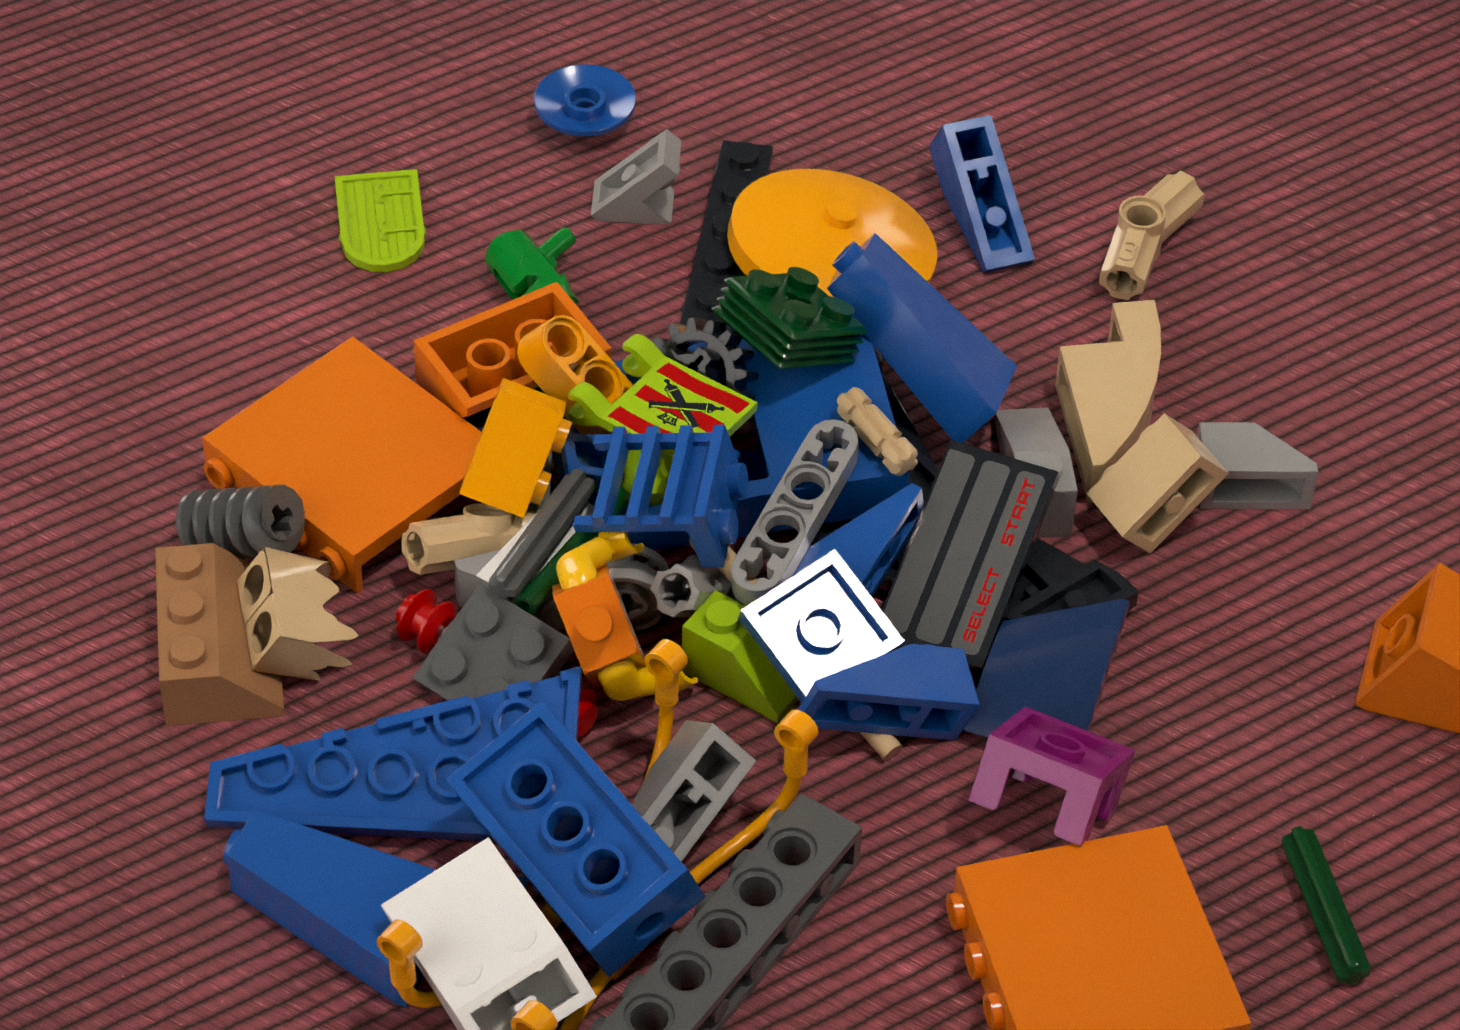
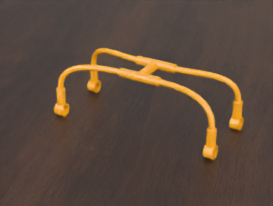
(665, 661)

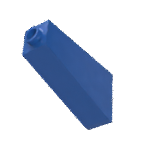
(923, 337)
(322, 891)

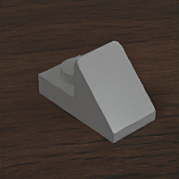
(640, 184)

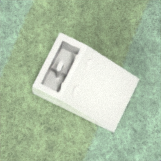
(487, 943)

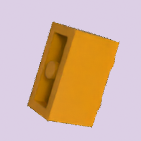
(514, 449)

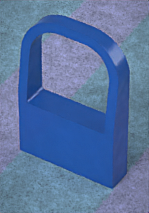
(786, 411)

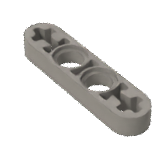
(788, 509)

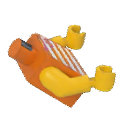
(599, 621)

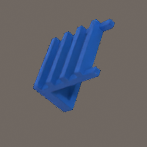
(698, 494)

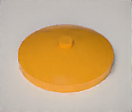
(813, 215)

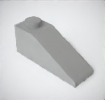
(1036, 439)
(691, 784)

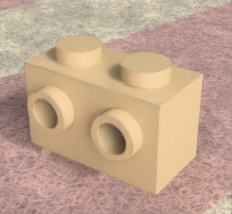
(1157, 483)

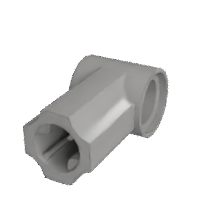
(687, 587)

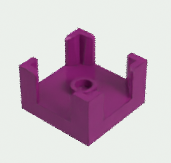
(1061, 755)

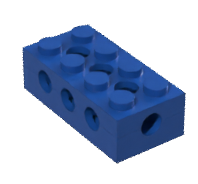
(573, 836)

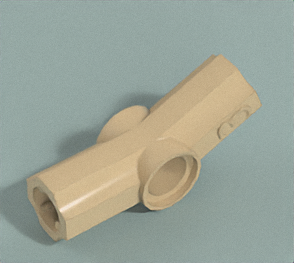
(1142, 228)
(436, 543)

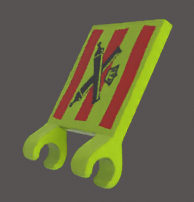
(663, 398)

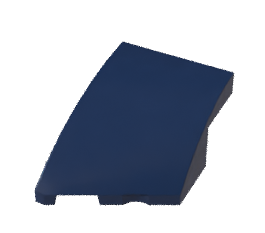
(1049, 665)

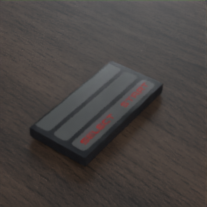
(969, 550)

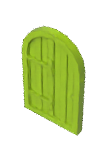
(380, 219)

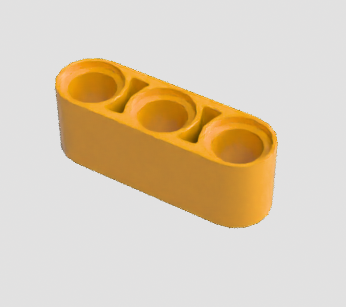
(576, 361)

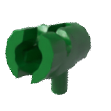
(524, 266)

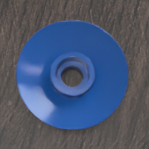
(584, 100)

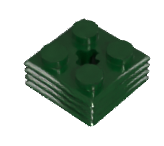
(790, 319)

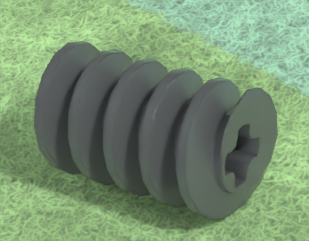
(242, 519)

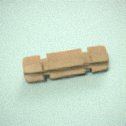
(877, 431)

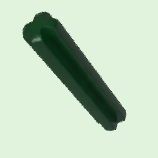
(1326, 906)

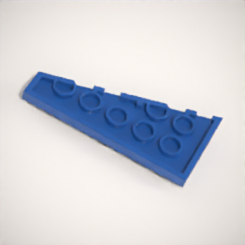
(385, 773)

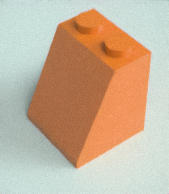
(1416, 655)

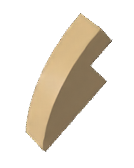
(1110, 388)

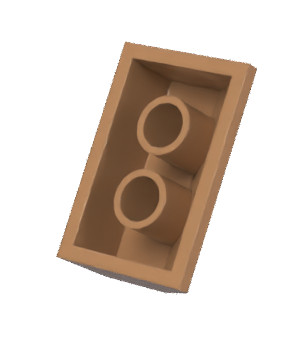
(204, 640)

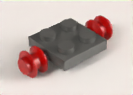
(484, 647)

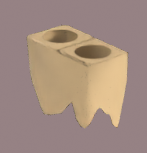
(286, 615)

